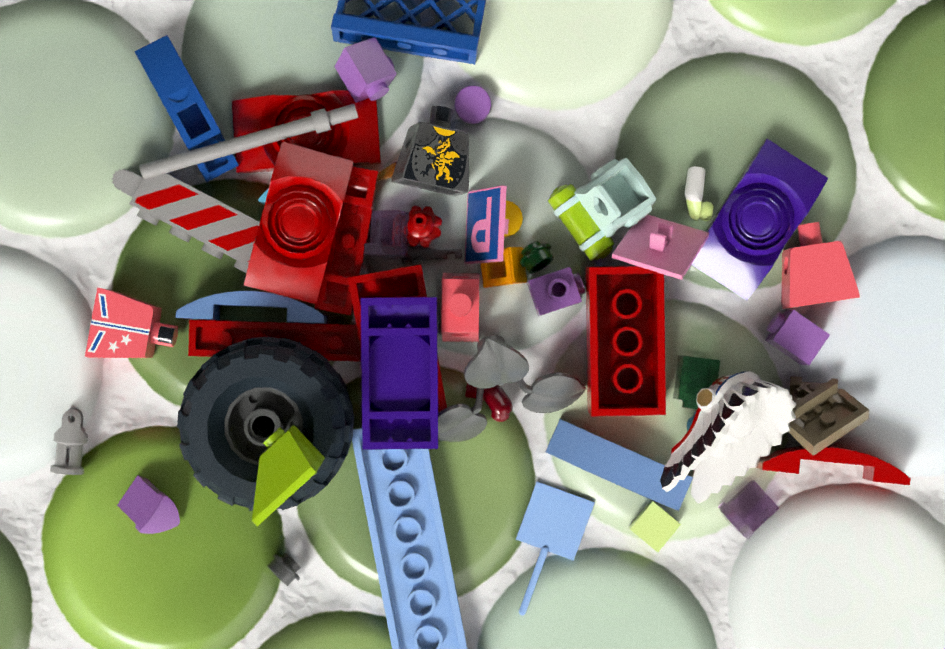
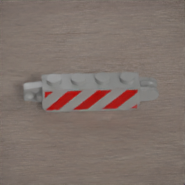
(191, 214)

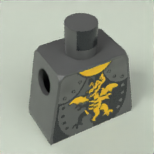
(434, 156)

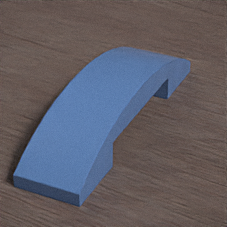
(209, 307)
(614, 464)

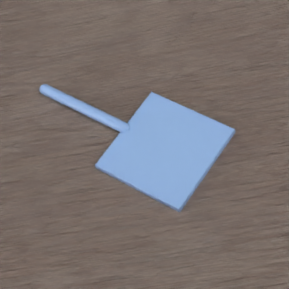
(553, 524)

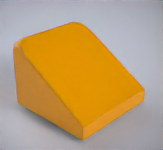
(504, 272)

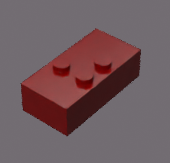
(625, 341)

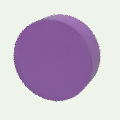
(472, 104)

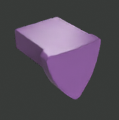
(149, 507)

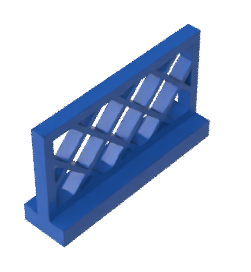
(412, 37)

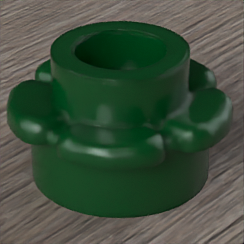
(536, 257)

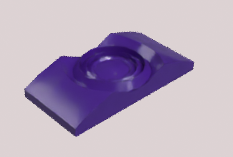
(758, 219)
(399, 373)

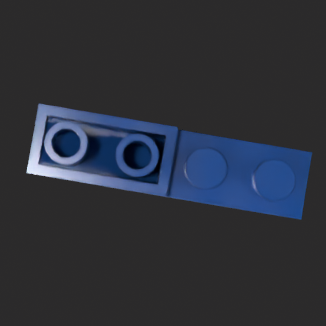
(184, 103)

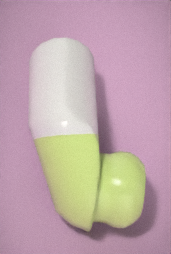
(694, 193)

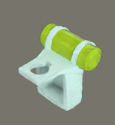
(597, 210)

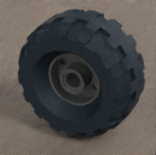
(254, 379)

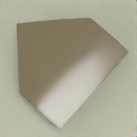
(823, 413)

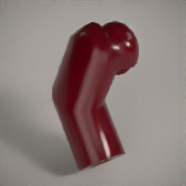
(496, 400)

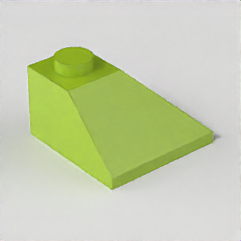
(283, 470)

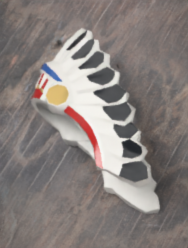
(730, 432)

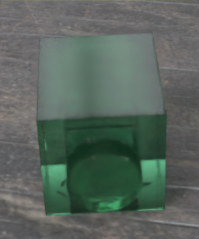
(692, 376)

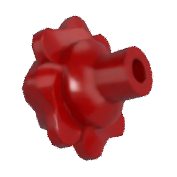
(423, 226)

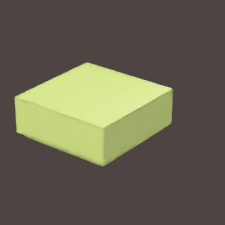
(654, 526)

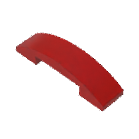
(347, 247)
(874, 470)

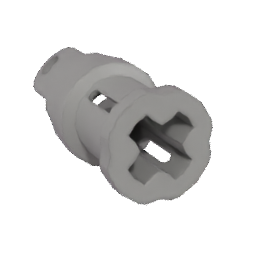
(73, 436)

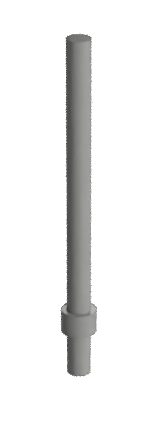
(319, 120)

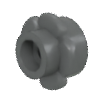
(284, 568)

